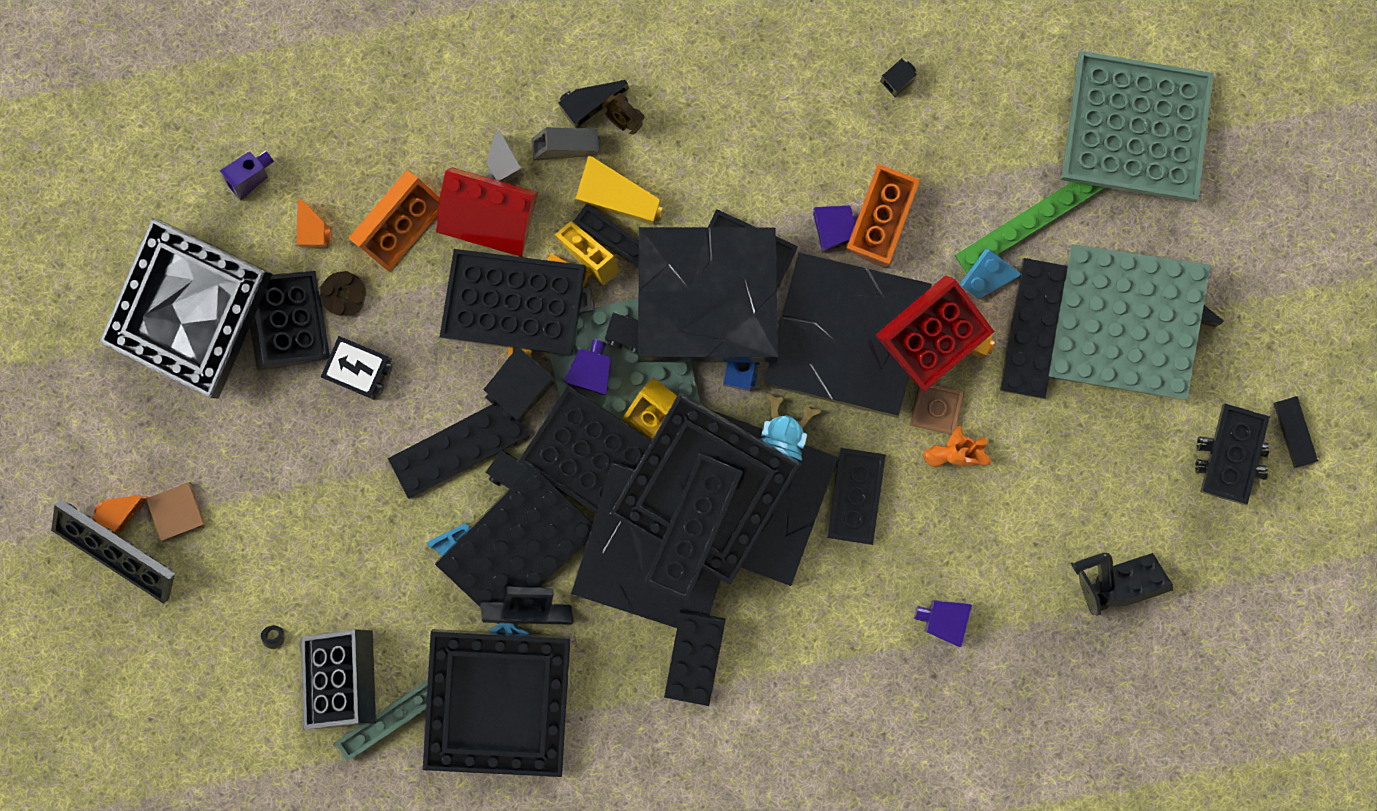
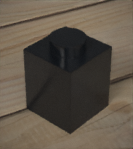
(898, 77)

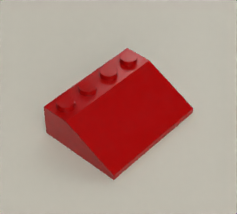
(485, 211)
(935, 332)

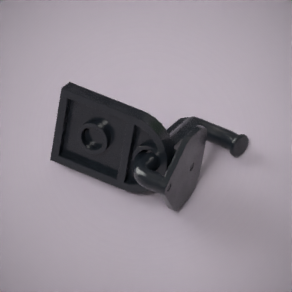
(1121, 583)

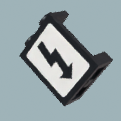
(357, 368)

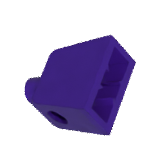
(246, 173)
(834, 225)
(591, 369)
(945, 620)

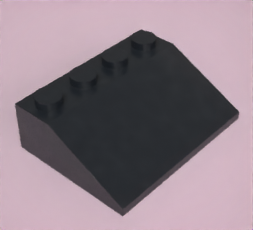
(289, 323)
(338, 679)

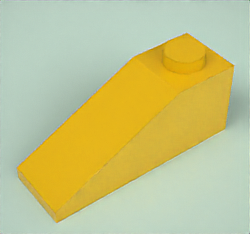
(588, 252)

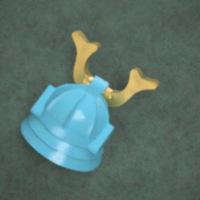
(784, 431)

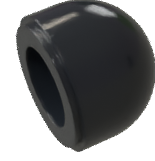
(272, 643)

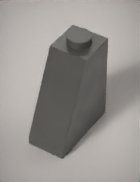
(565, 143)

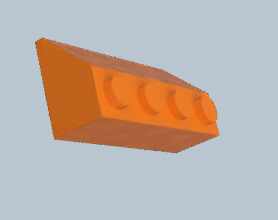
(882, 215)
(397, 221)

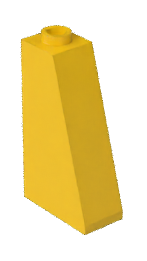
(613, 193)

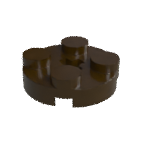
(623, 114)
(330, 292)

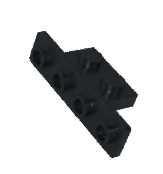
(527, 607)

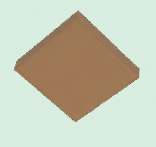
(937, 409)
(175, 511)

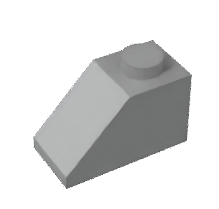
(501, 160)

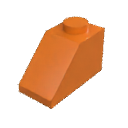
(311, 229)
(118, 512)

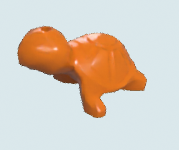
(958, 451)

